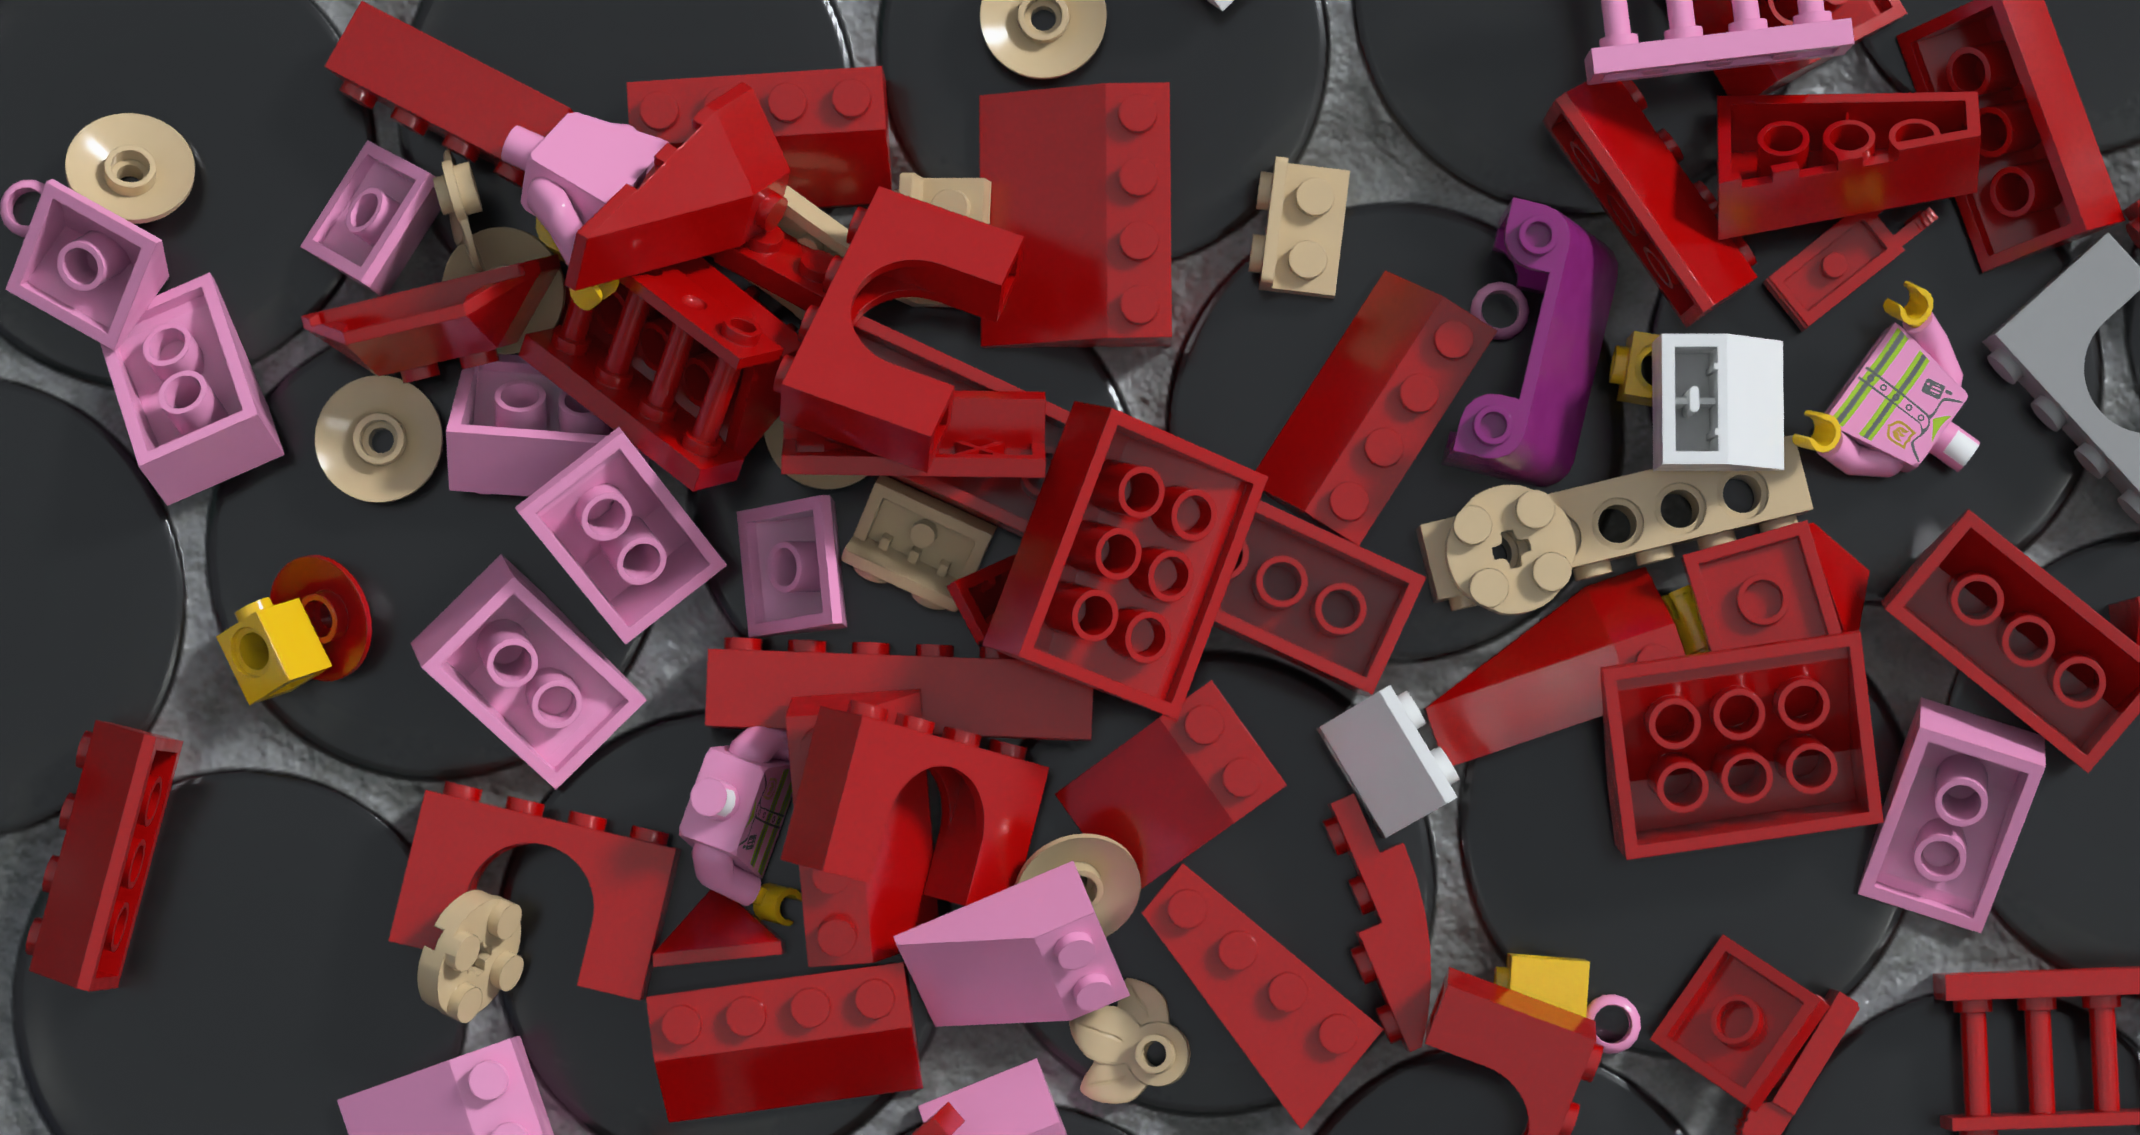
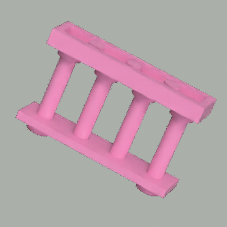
(1689, 51)

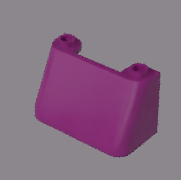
(1539, 433)

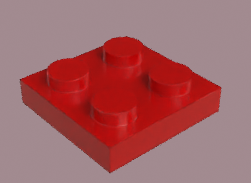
(1761, 589)
(1739, 1023)

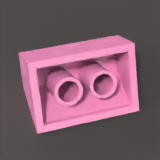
(514, 429)

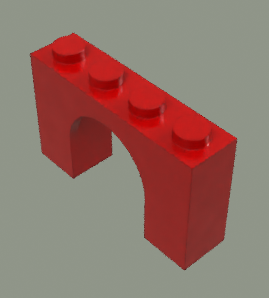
(893, 253)
(863, 764)
(627, 877)
(1521, 1038)

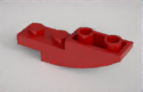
(1398, 945)

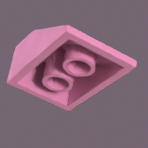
(190, 394)
(621, 535)
(526, 672)
(1953, 814)
(1015, 956)
(467, 1095)

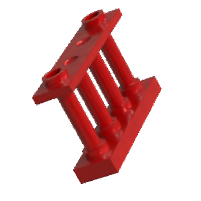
(646, 413)
(2037, 996)

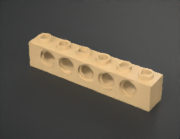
(1777, 503)

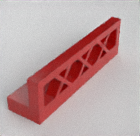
(986, 438)

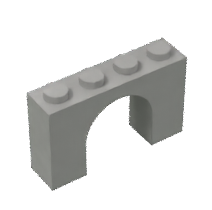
(2046, 353)

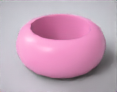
(8, 201)
(1513, 293)
(1633, 1020)

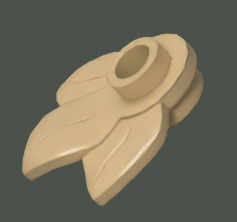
(459, 198)
(1120, 1041)

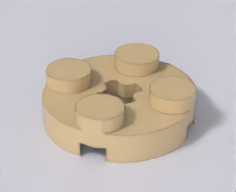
(1531, 518)
(472, 955)

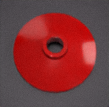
(334, 608)

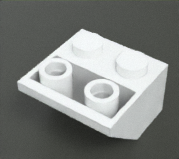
(1717, 403)
(1389, 760)

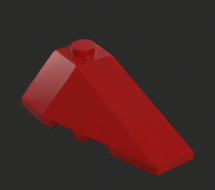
(694, 199)
(1553, 669)

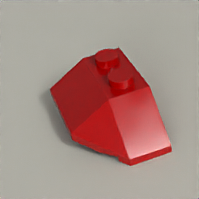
(438, 321)

